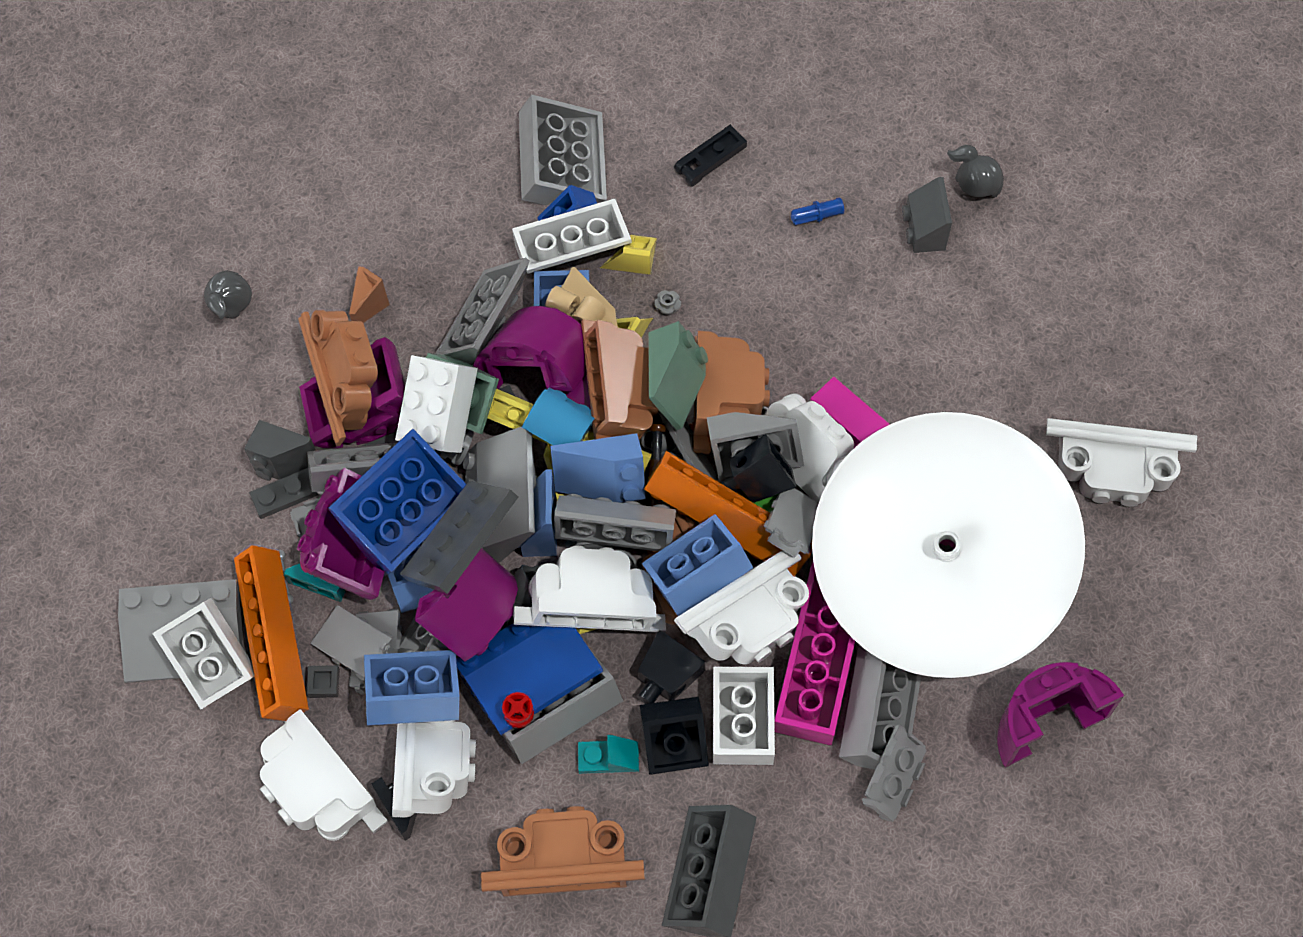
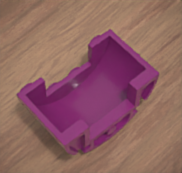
(538, 339)
(385, 406)
(330, 551)
(472, 609)
(1048, 688)

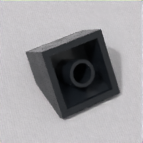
(674, 735)

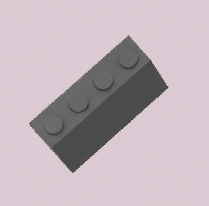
(709, 870)

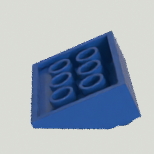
(398, 502)
(528, 660)

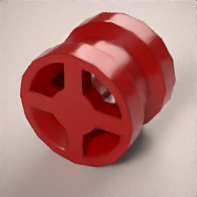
(518, 704)

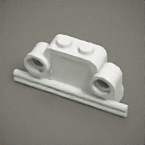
(821, 440)
(1117, 460)
(591, 592)
(749, 613)
(431, 766)
(313, 782)

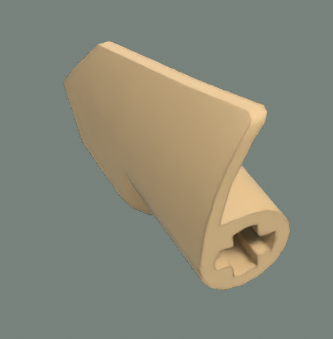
(581, 300)

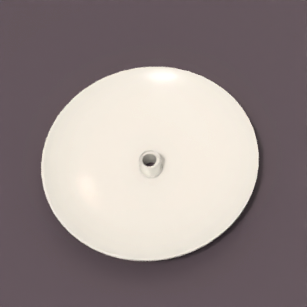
(959, 482)

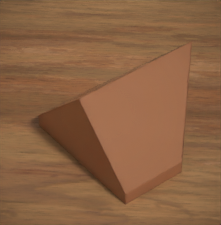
(368, 296)

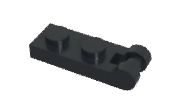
(711, 154)

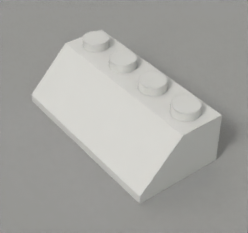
(571, 235)

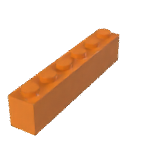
(702, 497)
(270, 633)

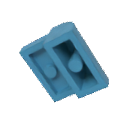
(558, 418)

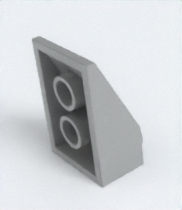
(737, 430)

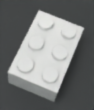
(437, 402)
(205, 653)
(743, 715)

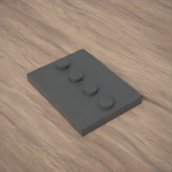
(459, 536)

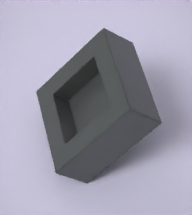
(323, 681)

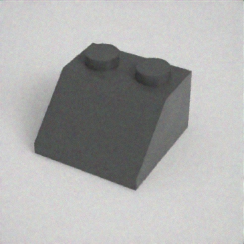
(928, 217)
(277, 451)

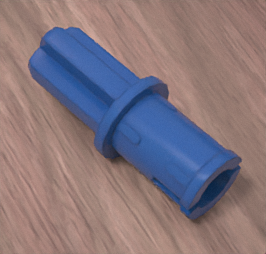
(817, 211)

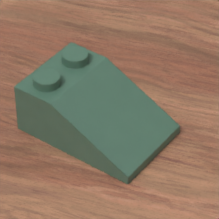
(675, 371)
(482, 395)

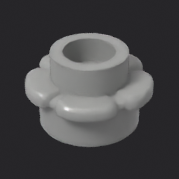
(667, 308)

